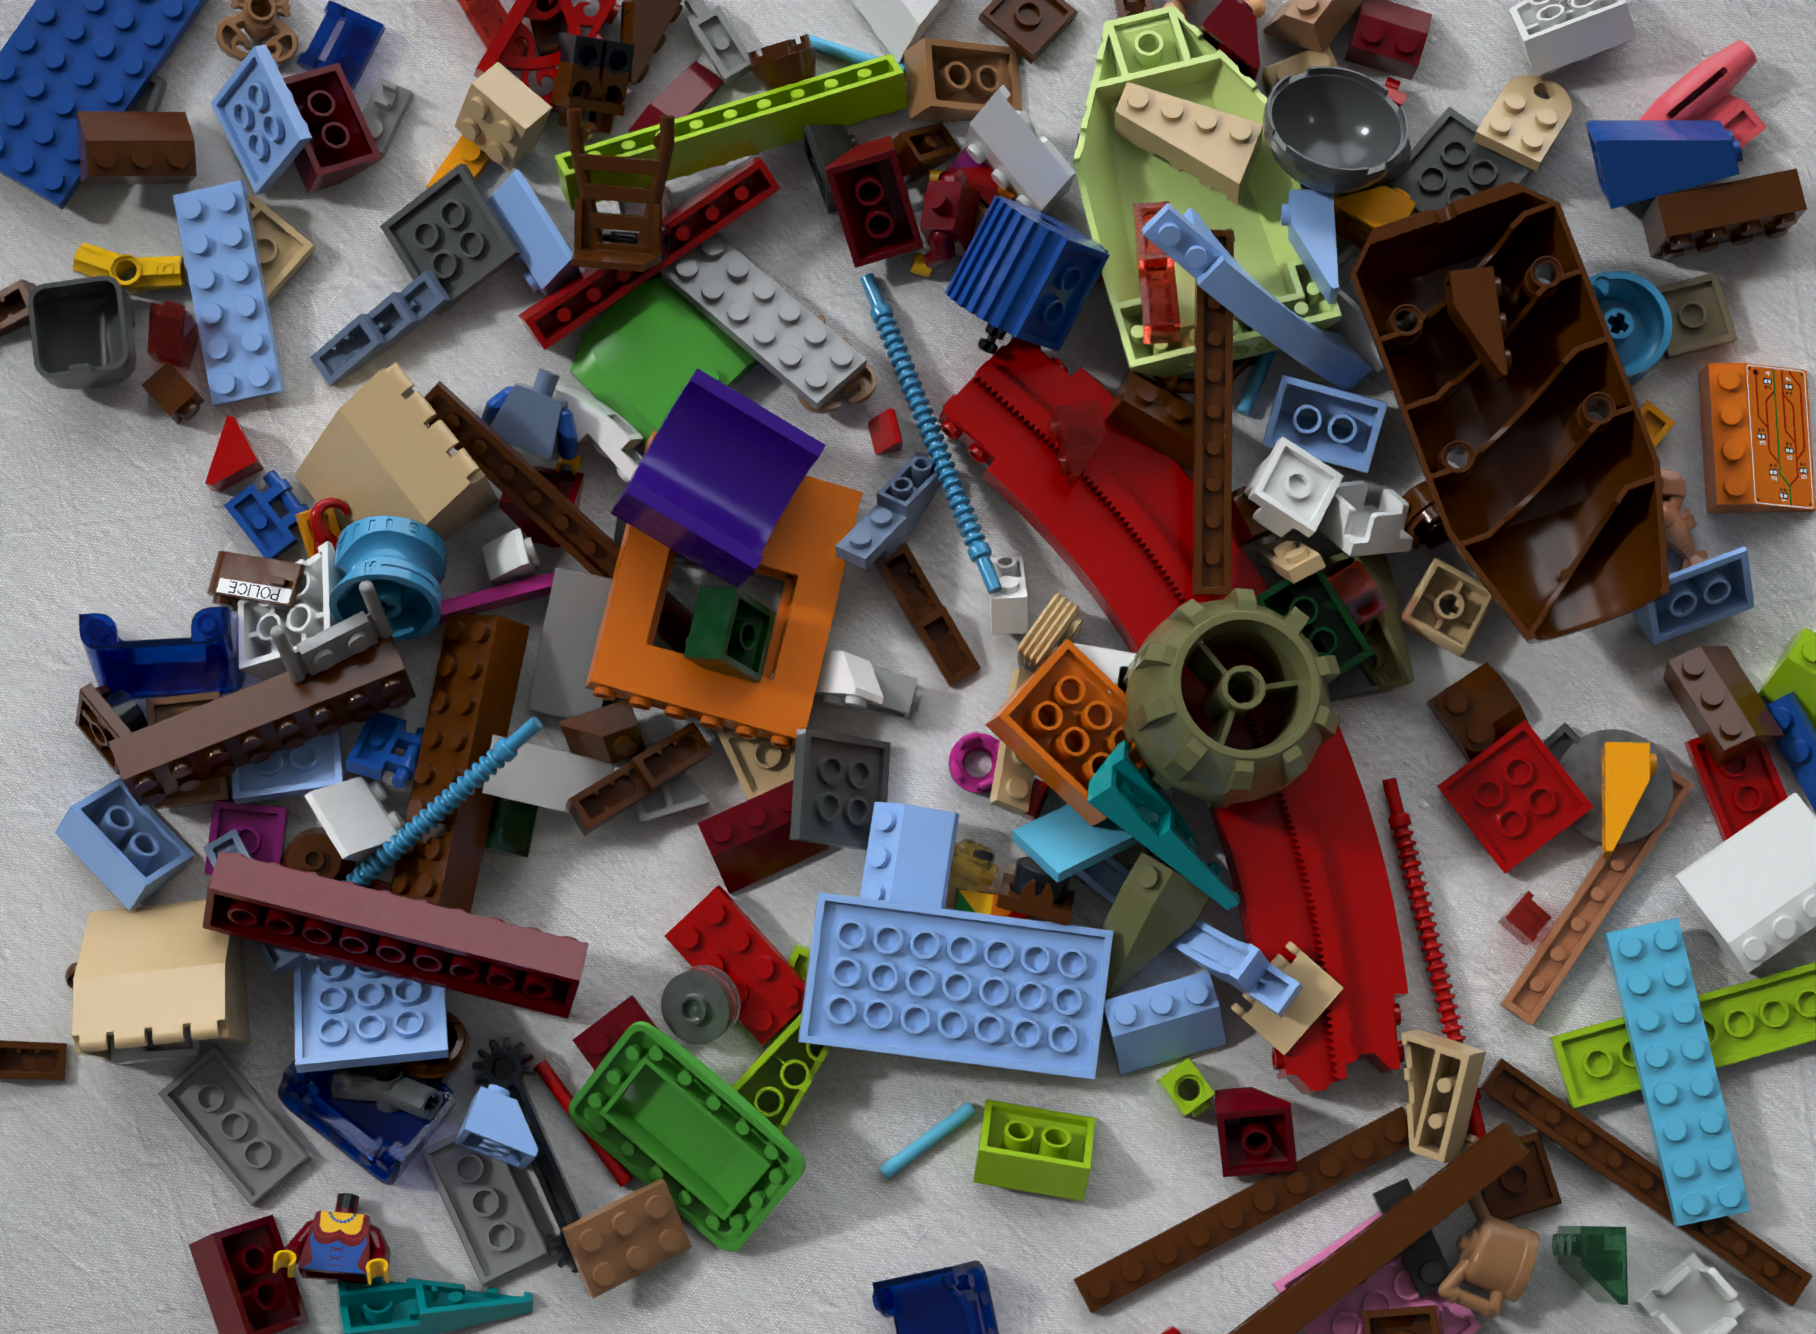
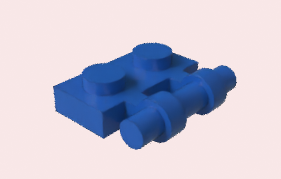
(261, 522)
(376, 748)

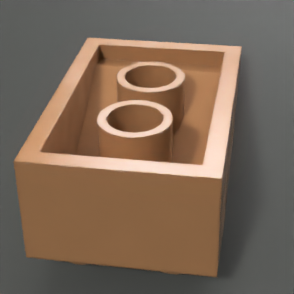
(957, 78)

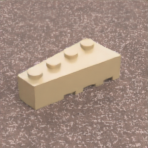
(1191, 137)

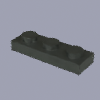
(1423, 1257)

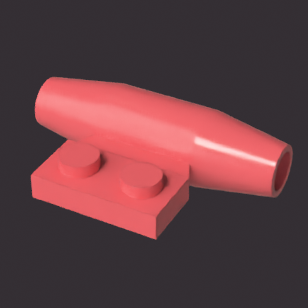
(1706, 96)

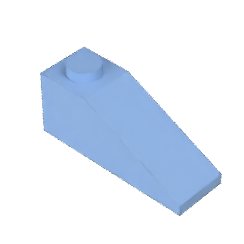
(1313, 236)

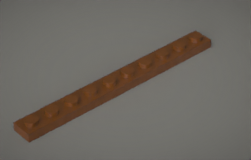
(1212, 440)
(545, 503)
(1641, 1180)
(1243, 1210)

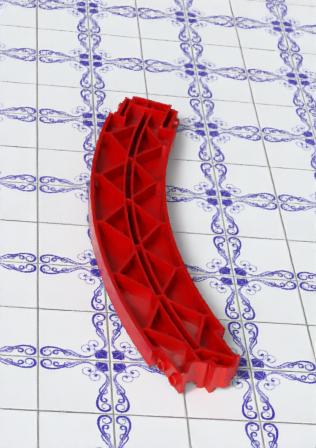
(1296, 858)

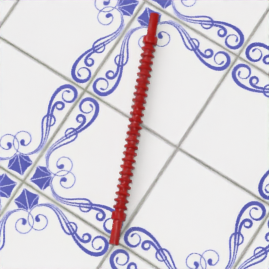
(1399, 823)

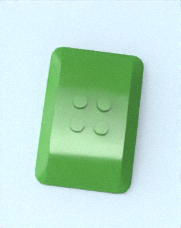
(685, 1124)

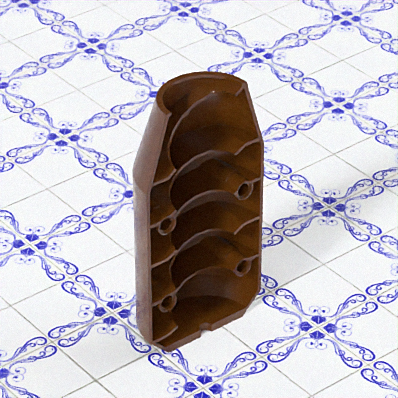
(1545, 499)

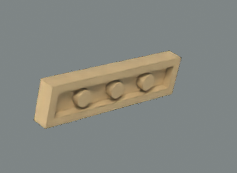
(1012, 776)

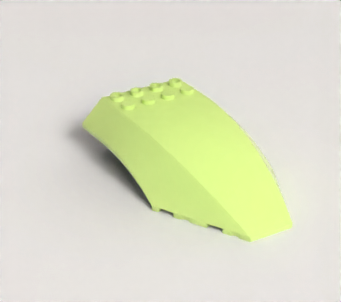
(1174, 58)

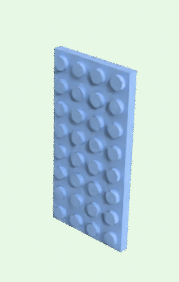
(955, 986)

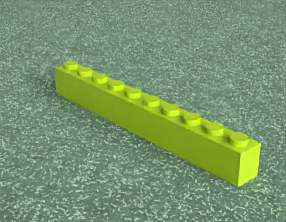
(753, 123)

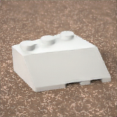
(899, 22)
(1570, 30)
(1016, 156)
(308, 617)

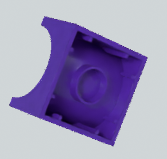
(717, 478)

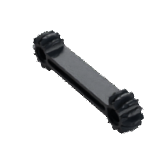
(545, 1161)

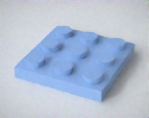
(261, 119)

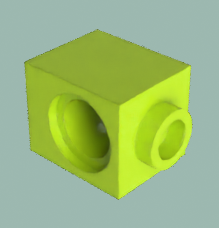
(1186, 1071)

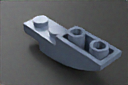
(897, 512)

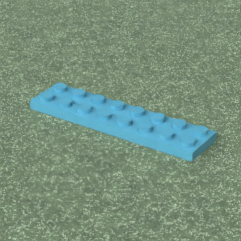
(1676, 1072)

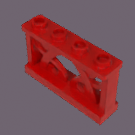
(512, 28)

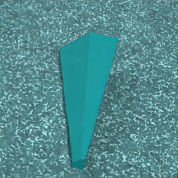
(1142, 811)
(421, 1307)

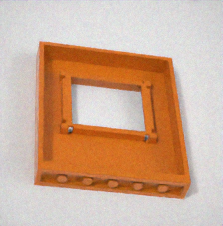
(650, 676)

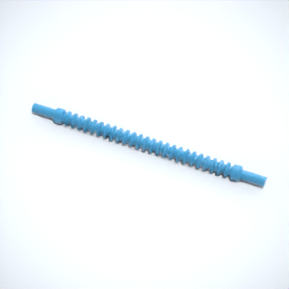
(979, 551)
(503, 751)

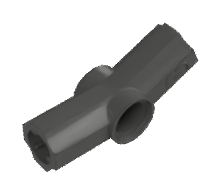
(388, 1089)

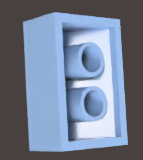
(541, 244)
(1325, 421)
(1699, 597)
(123, 843)
(909, 854)
(1164, 1022)
(497, 1128)

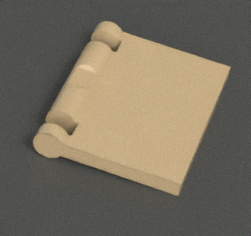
(1317, 993)

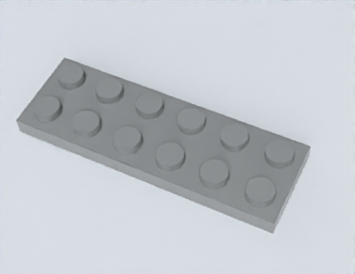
(765, 320)

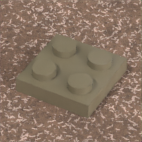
(1698, 315)

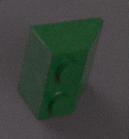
(729, 633)

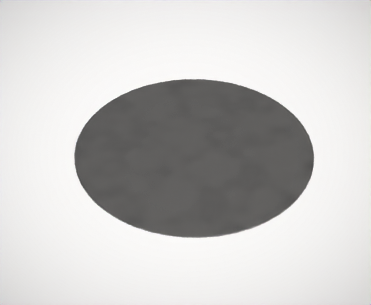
(1585, 771)

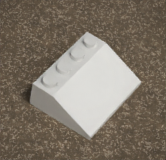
(1758, 885)

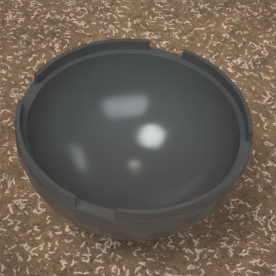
(1334, 129)

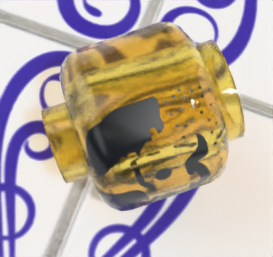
(972, 865)

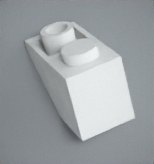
(510, 558)
(1009, 605)
(847, 681)

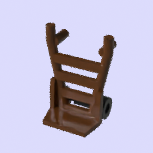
(624, 249)

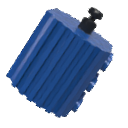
(1026, 275)

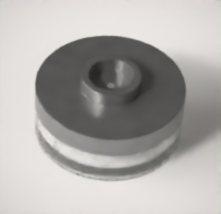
(700, 1004)

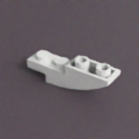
(611, 432)

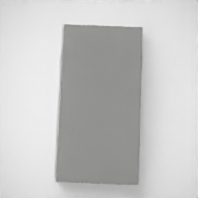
(569, 644)
(234, 1125)
(485, 1209)

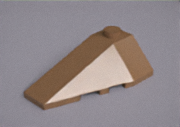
(1311, 22)

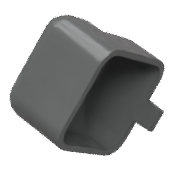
(82, 332)

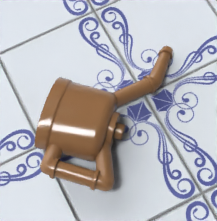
(1492, 1257)

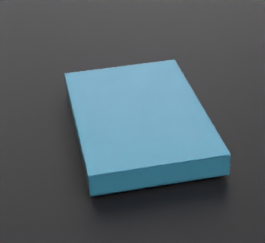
(1067, 844)

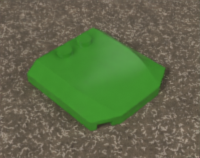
(648, 351)

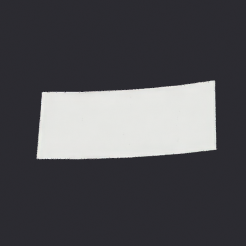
(545, 776)

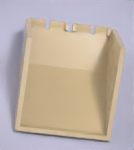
(393, 464)
(157, 975)

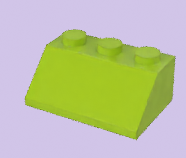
(1795, 673)
(1034, 1150)

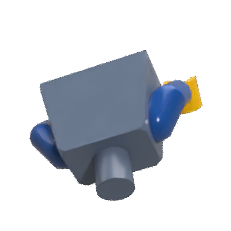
(535, 420)

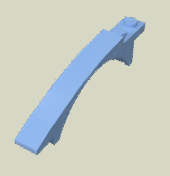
(1201, 254)
(1222, 955)

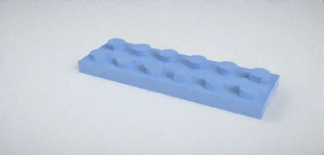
(228, 293)

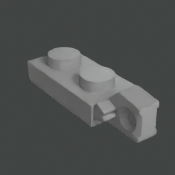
(718, 40)

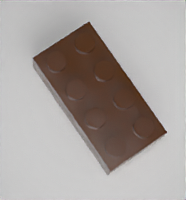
(1723, 214)

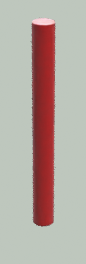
(564, 1098)

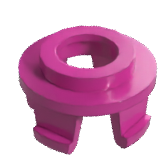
(966, 745)

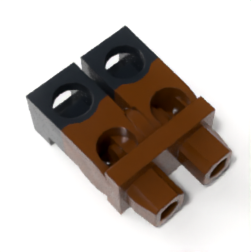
(592, 78)

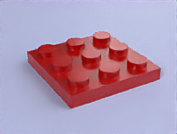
(1515, 796)

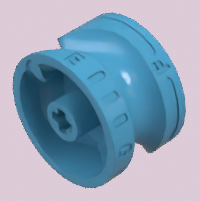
(1635, 318)
(403, 564)

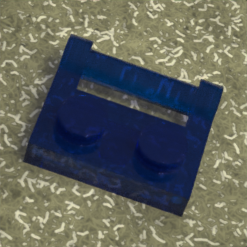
(352, 47)

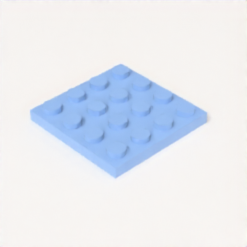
(364, 1017)

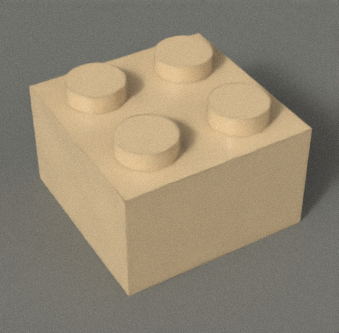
(502, 116)

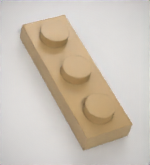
(1289, 557)

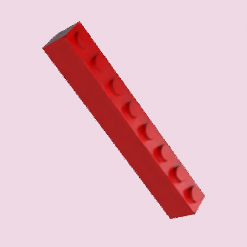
(689, 226)

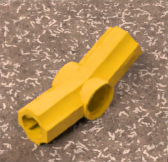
(151, 273)

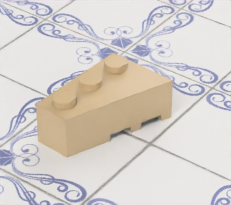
(1441, 1092)

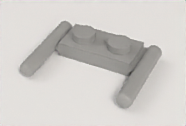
(336, 642)

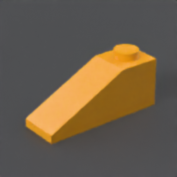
(1624, 777)

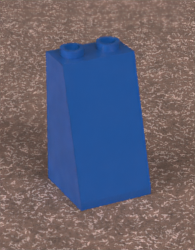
(1659, 156)

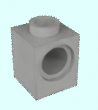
(899, 694)

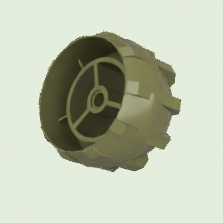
(1201, 763)

